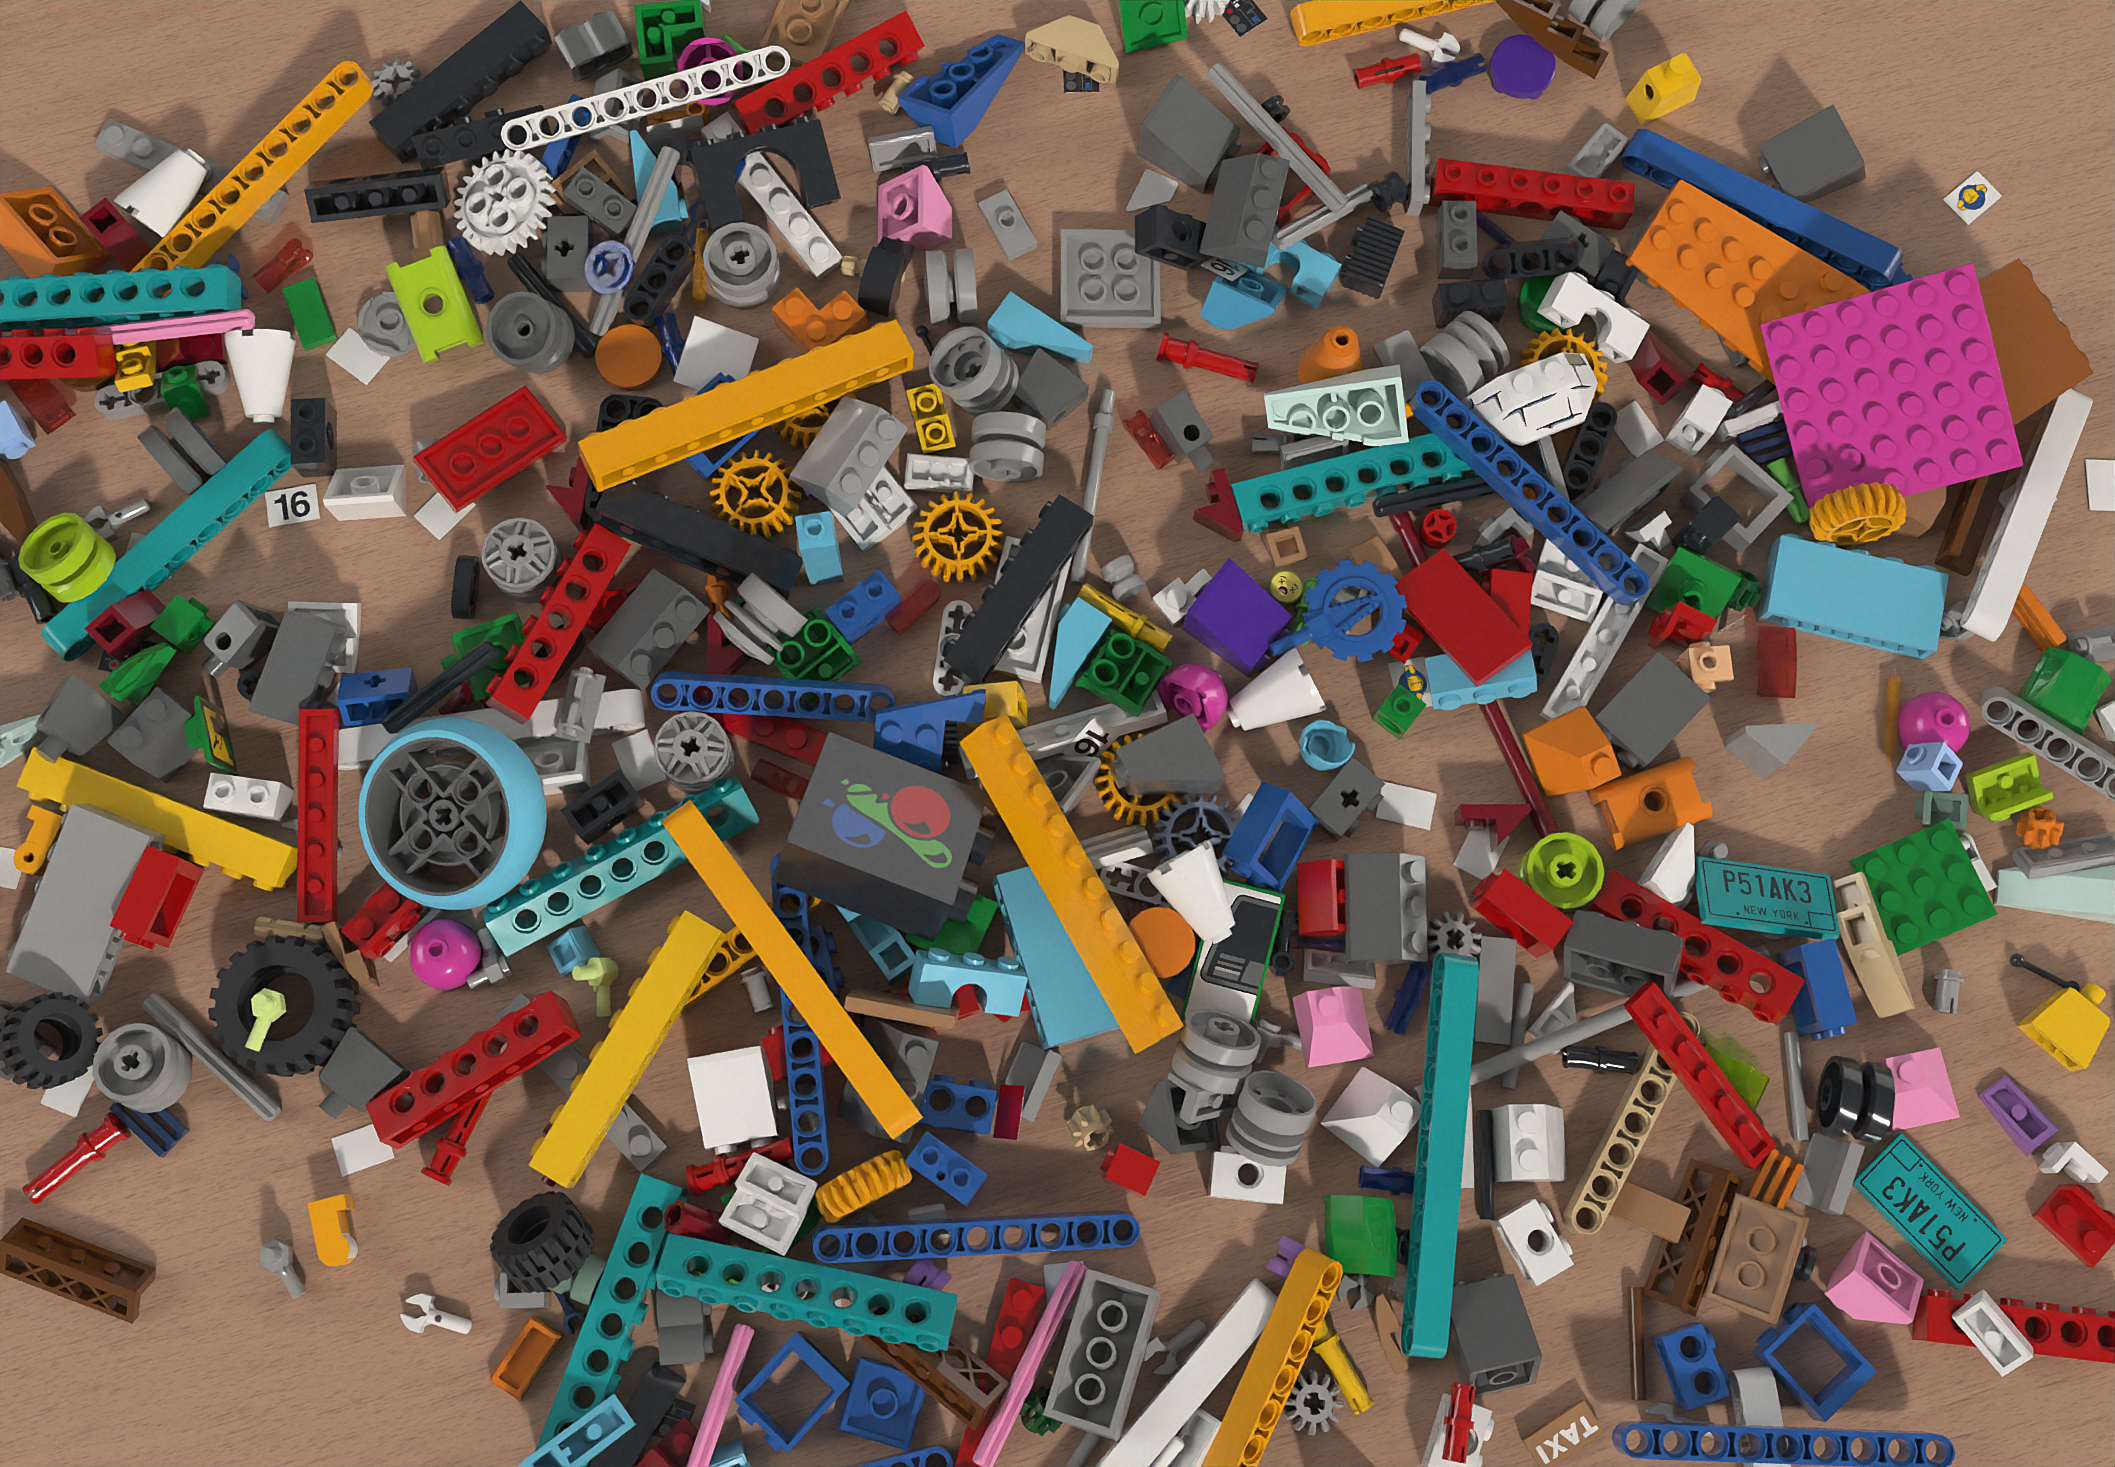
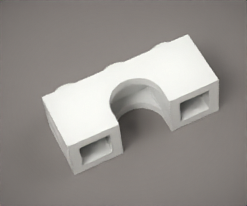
(1617, 327)

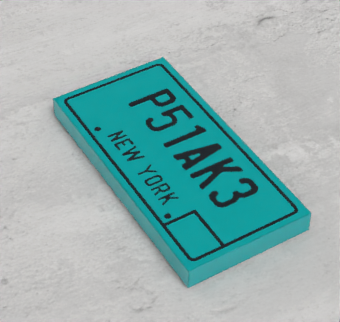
(1765, 899)
(1928, 1211)

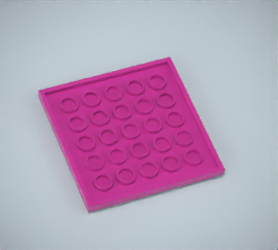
(1894, 388)

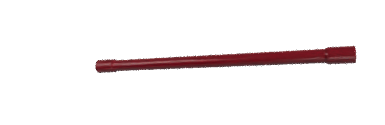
(1540, 811)

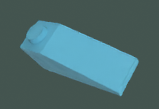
(672, 208)
(1026, 329)
(1078, 637)
(584, 1437)

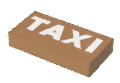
(1563, 1435)

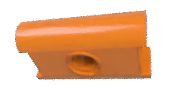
(1675, 797)

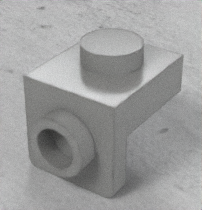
(1509, 521)

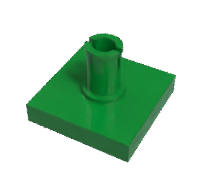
(1151, 23)
(1694, 582)
(503, 634)

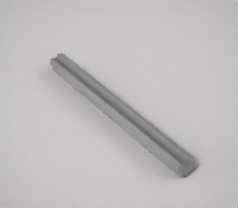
(1277, 137)
(638, 233)

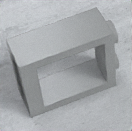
(1779, 498)

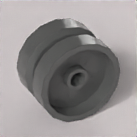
(530, 332)
(184, 449)

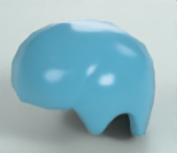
(1325, 745)

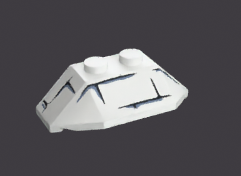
(1536, 398)

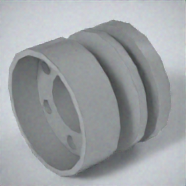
(1465, 354)
(973, 371)
(526, 576)
(759, 619)
(701, 769)
(1271, 1118)

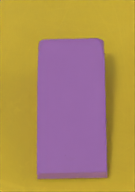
(2018, 1115)

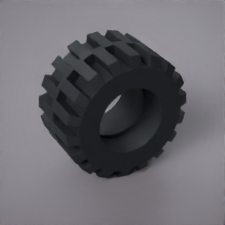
(76, 1031)
(542, 1242)

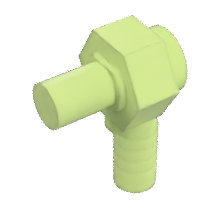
(600, 974)
(267, 1008)

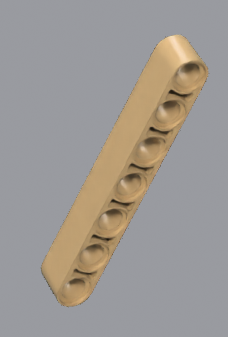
(1619, 1135)

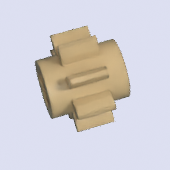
(1090, 1128)

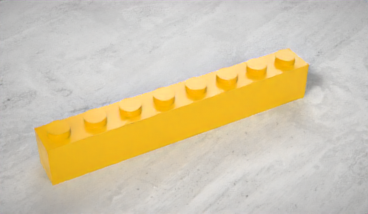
(186, 827)
(627, 1050)

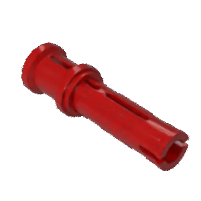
(1189, 355)
(89, 1148)
(450, 1151)
(725, 1170)

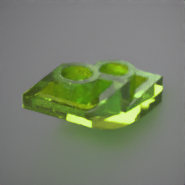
(1744, 1078)

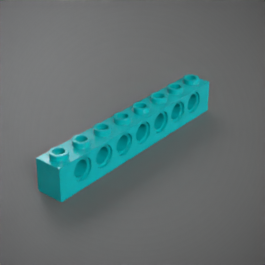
(83, 310)
(1345, 472)
(612, 881)
(793, 1276)
(580, 1371)

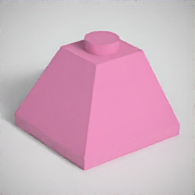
(914, 210)
(1333, 1026)
(1921, 1089)
(1874, 1284)

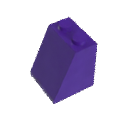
(1237, 619)

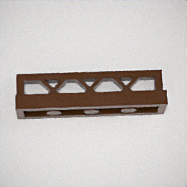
(1970, 522)
(1705, 1240)
(74, 1263)
(946, 1384)

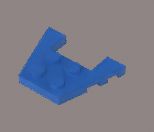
(917, 729)

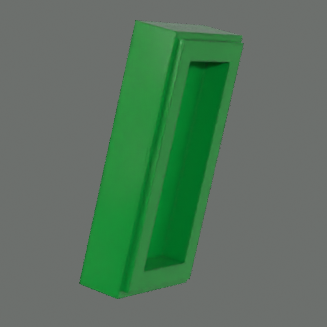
(309, 314)

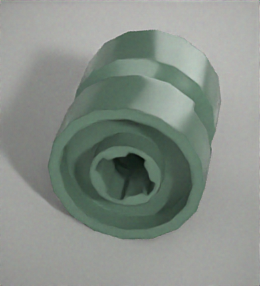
(585, 1280)

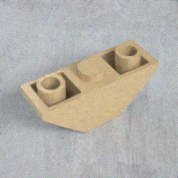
(1075, 47)

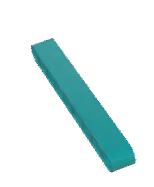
(174, 539)

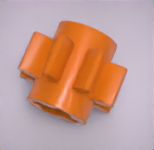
(2039, 828)

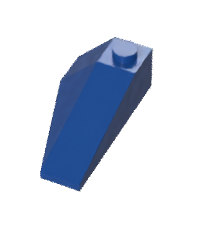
(962, 91)

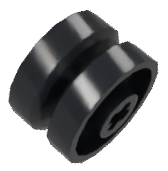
(1855, 1099)

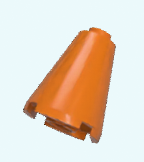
(1331, 356)

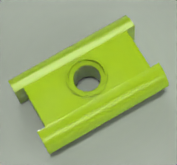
(428, 279)

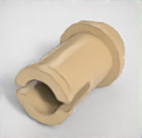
(889, 100)

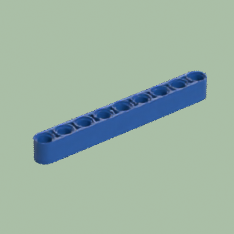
(1800, 224)
(1535, 509)
(796, 1031)
(992, 1244)
(1800, 1445)

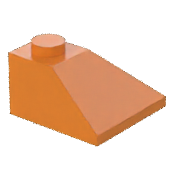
(1570, 753)

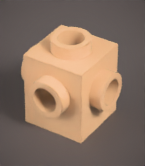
(1707, 665)

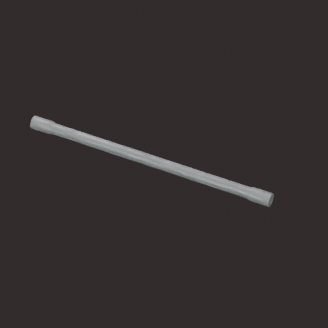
(1572, 1033)

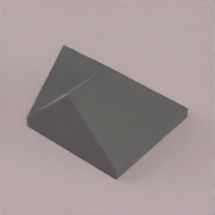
(1165, 1126)

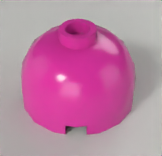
(704, 52)
(1196, 691)
(1933, 719)
(445, 954)

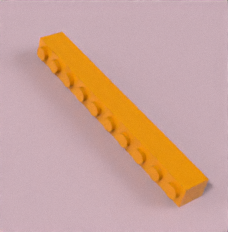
(745, 405)
(1071, 884)

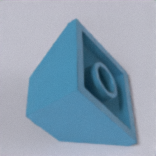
(1241, 300)

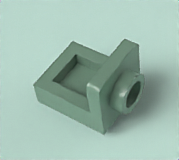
(1938, 807)

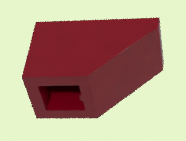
(115, 234)
(1659, 369)
(126, 623)

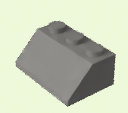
(848, 454)

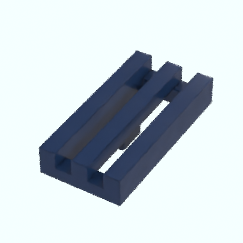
(1761, 433)
(145, 1136)

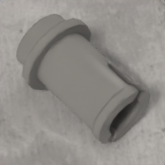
(756, 989)
(1947, 991)

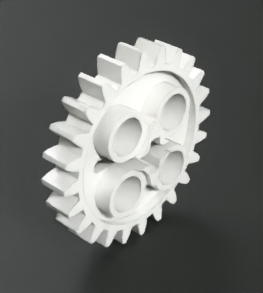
(504, 202)

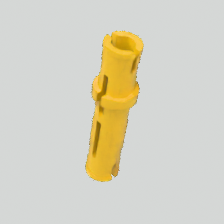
(1129, 621)
(1327, 1345)

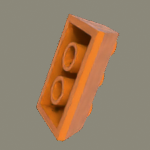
(47, 234)

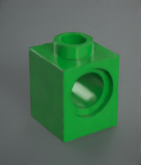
(184, 623)
(1399, 711)

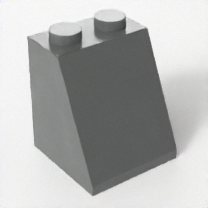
(1187, 136)
(1813, 157)
(1650, 711)
(156, 735)
(1169, 762)
(1492, 1335)

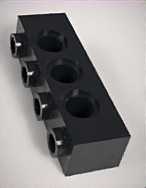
(377, 194)

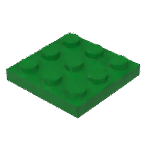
(1924, 887)

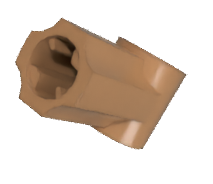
(426, 233)

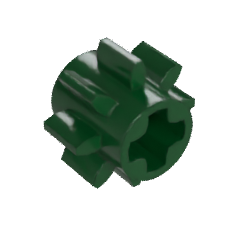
(1746, 592)
(1033, 1410)

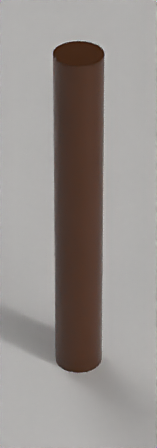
(1636, 1343)

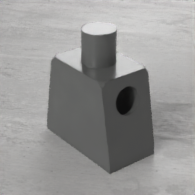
(1048, 390)
(1179, 419)
(240, 638)
(75, 720)
(358, 1073)

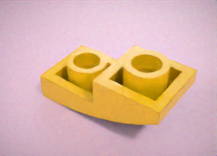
(136, 365)
(930, 418)

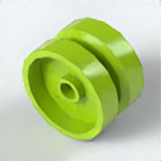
(67, 557)
(1577, 862)

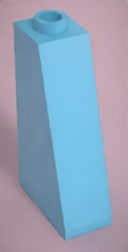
(819, 548)

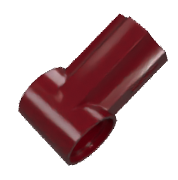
(695, 1222)

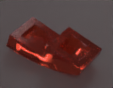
(43, 402)
(1777, 661)

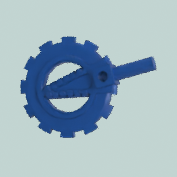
(1327, 624)

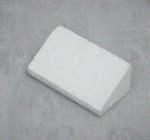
(1993, 1333)

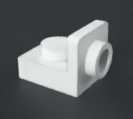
(2077, 1162)

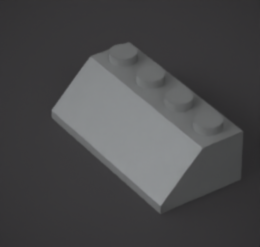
(1102, 1354)

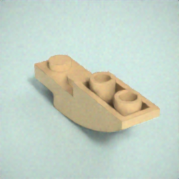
(1869, 947)

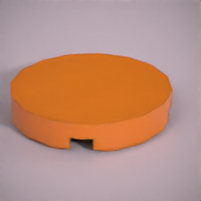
(629, 357)
(1164, 940)

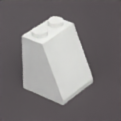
(734, 1099)
(1528, 1143)

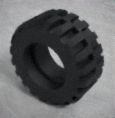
(253, 972)

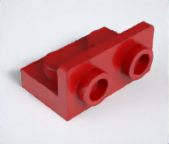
(1682, 624)
(381, 921)
(2078, 1222)

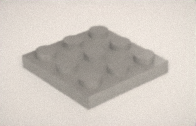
(1106, 281)

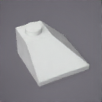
(1672, 868)
(1372, 1116)

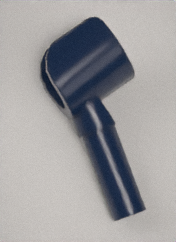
(569, 1311)

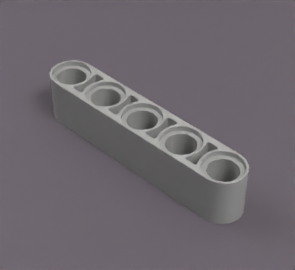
(2046, 730)

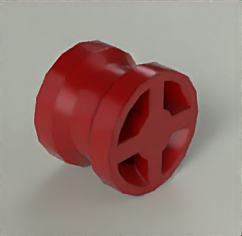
(1441, 522)

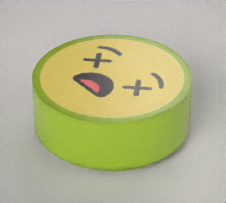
(1286, 588)

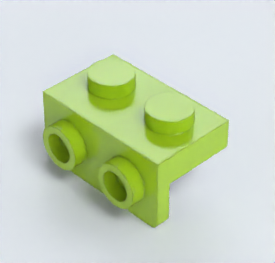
(2007, 788)

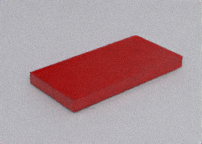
(490, 449)
(1461, 618)

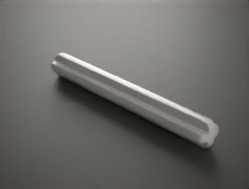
(212, 1057)

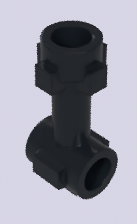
(1282, 961)

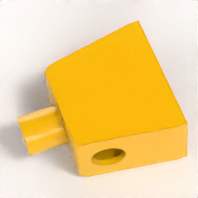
(1672, 84)
(1000, 700)
(2069, 1025)

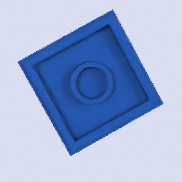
(882, 1404)

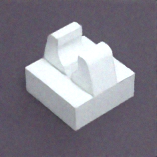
(1650, 531)

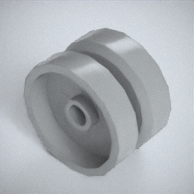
(1605, 14)
(742, 265)
(951, 286)
(1007, 447)
(1215, 1051)
(142, 1068)

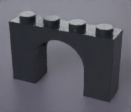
(800, 145)

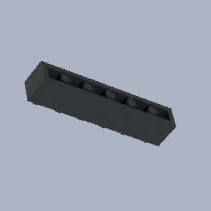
(462, 80)
(695, 538)
(1018, 591)

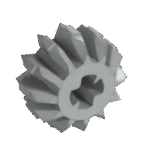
(1452, 927)
(1320, 1392)

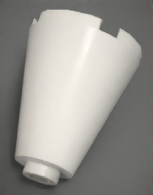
(165, 192)
(261, 370)
(1276, 695)
(1196, 891)

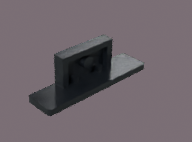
(472, 138)

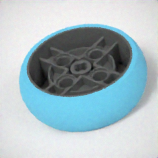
(398, 828)

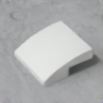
(714, 350)
(879, 512)
(1563, 586)
(343, 614)
(768, 1203)

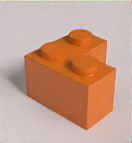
(813, 327)

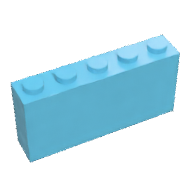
(1853, 596)
(1058, 985)

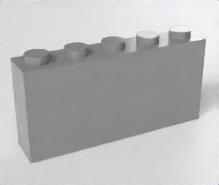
(67, 929)

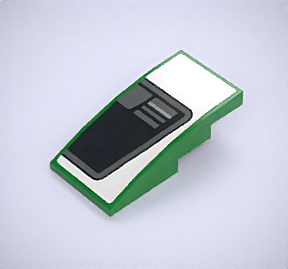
(1233, 971)

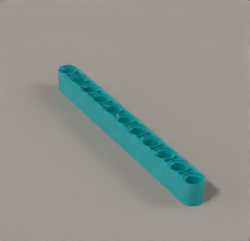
(1440, 1156)

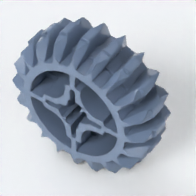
(1183, 838)

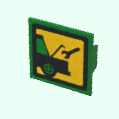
(211, 732)

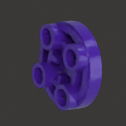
(1521, 67)

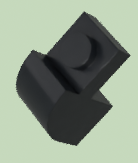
(883, 275)

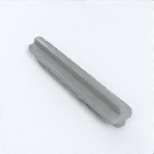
(1319, 218)

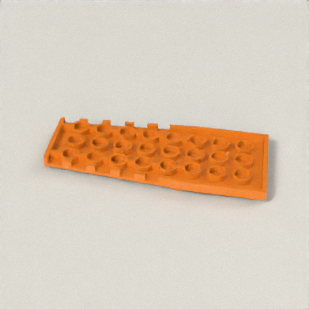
(1732, 271)

